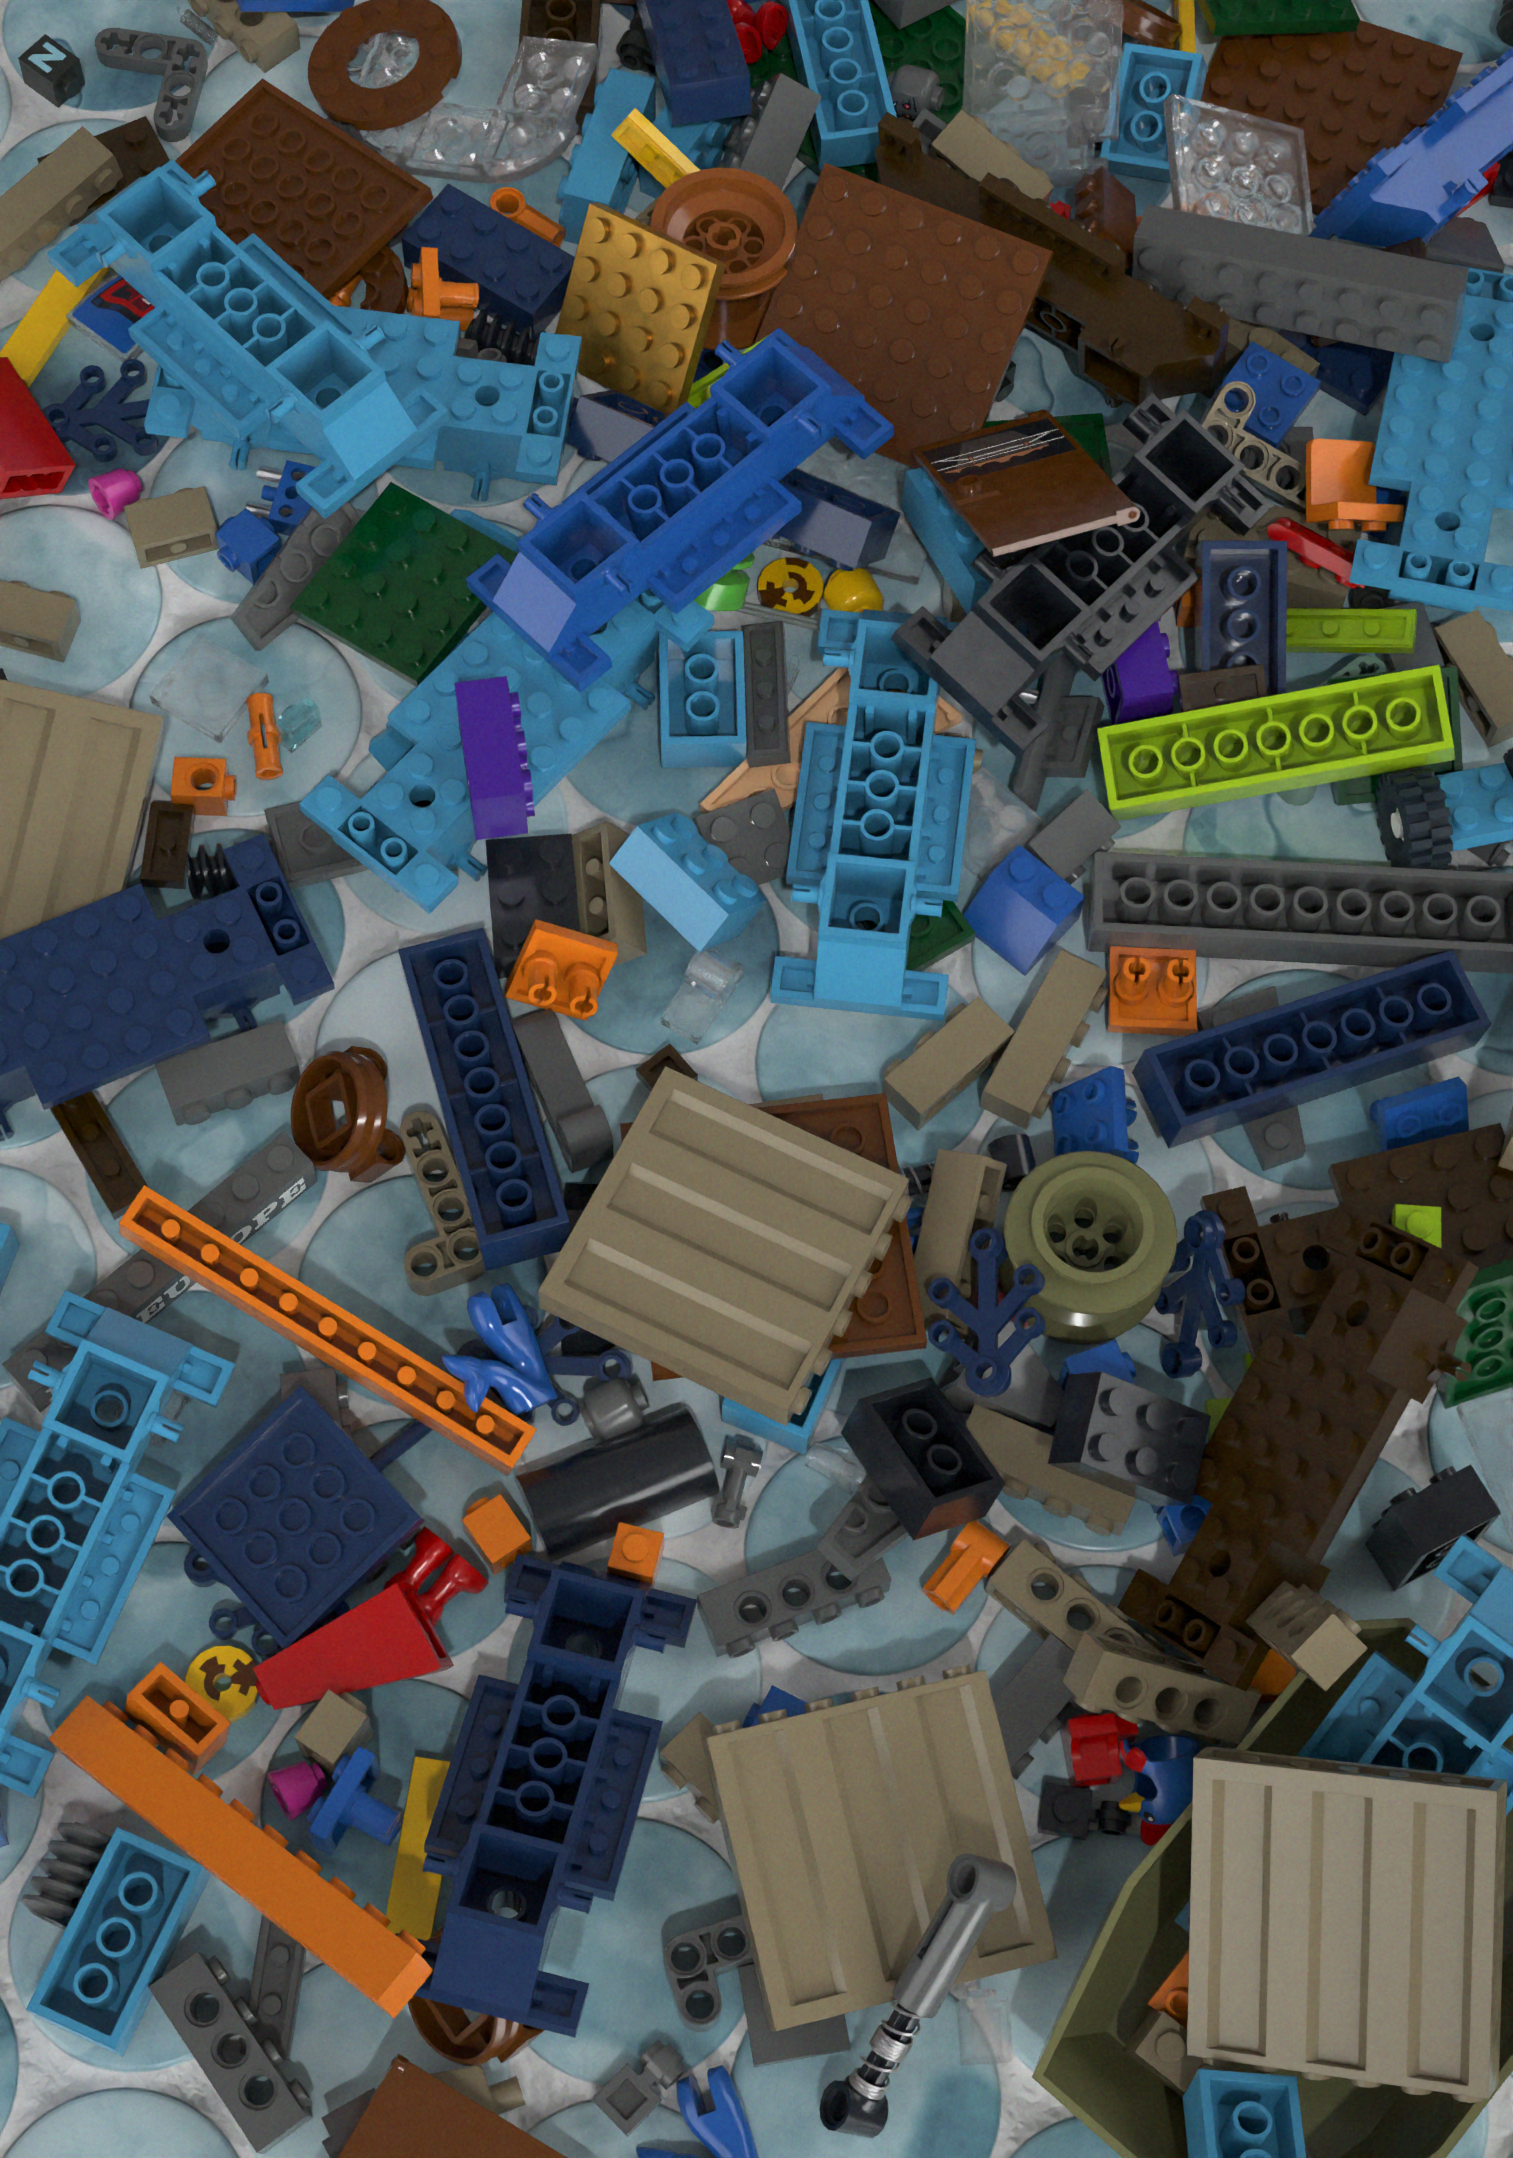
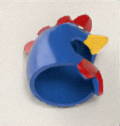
(1161, 1781)

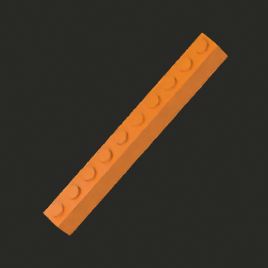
(324, 1329)
(243, 1856)

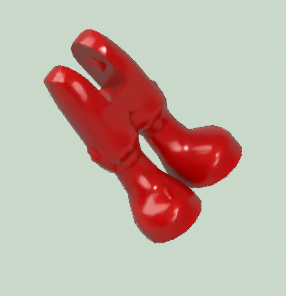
(758, 28)
(455, 1578)

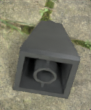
(1465, 244)
(1032, 1394)

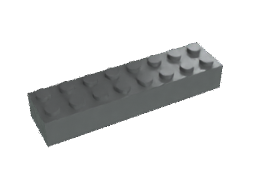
(1303, 282)

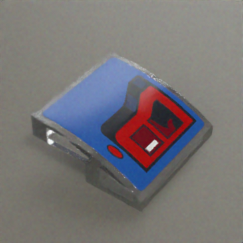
(108, 314)

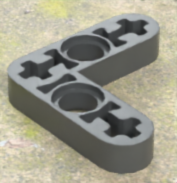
(169, 64)

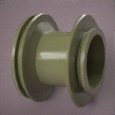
(1079, 1296)

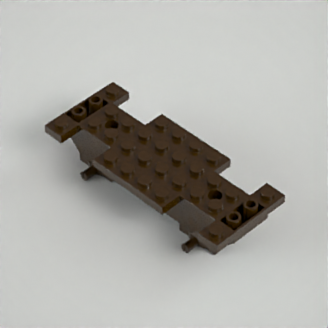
(1117, 325)
(1444, 1172)
(1307, 1439)

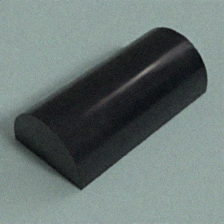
(616, 1481)

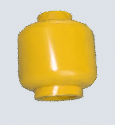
(853, 591)

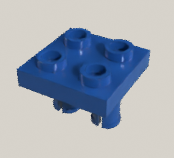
(1279, 390)
(1421, 1114)
(1095, 1116)
(352, 1806)

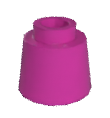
(114, 491)
(297, 1787)

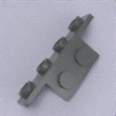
(1066, 742)

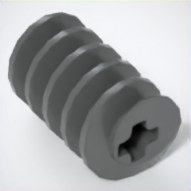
(65, 1873)

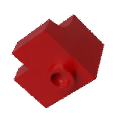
(1093, 1748)

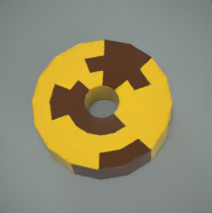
(791, 573)
(229, 1663)

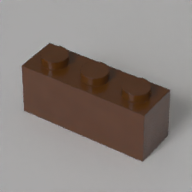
(1107, 210)

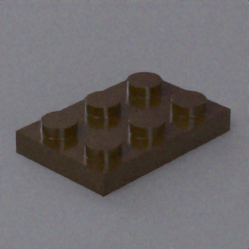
(136, 153)

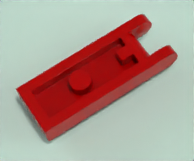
(1314, 549)

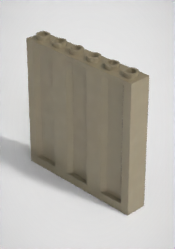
(68, 800)
(726, 1246)
(849, 1837)
(1347, 1921)

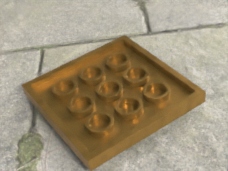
(639, 308)

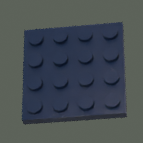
(295, 1518)

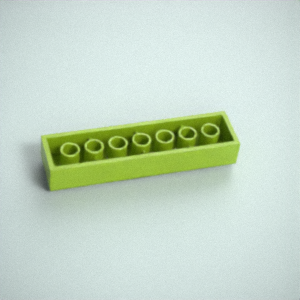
(1276, 743)

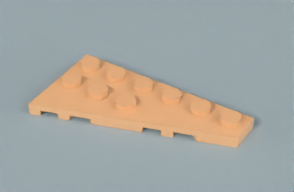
(826, 706)

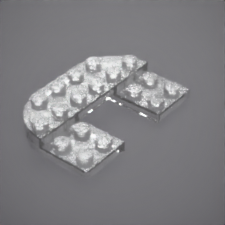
(483, 144)

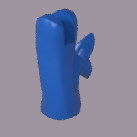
(510, 1336)
(720, 2130)

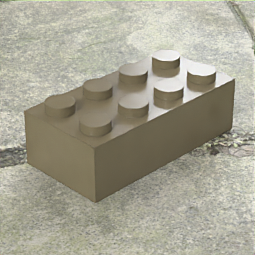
(1305, 585)

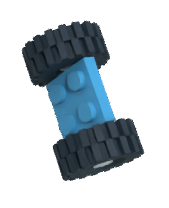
(1443, 813)

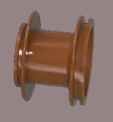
(745, 226)

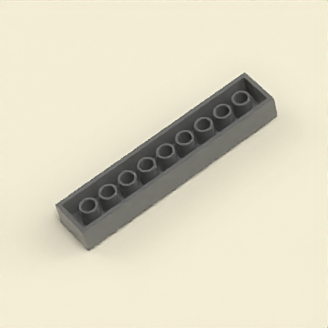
(1300, 911)

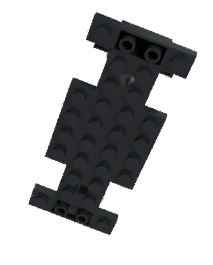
(1089, 589)

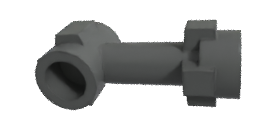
(740, 1460)

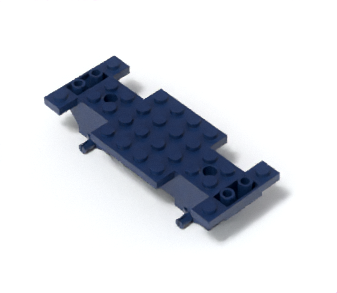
(126, 990)
(544, 1790)

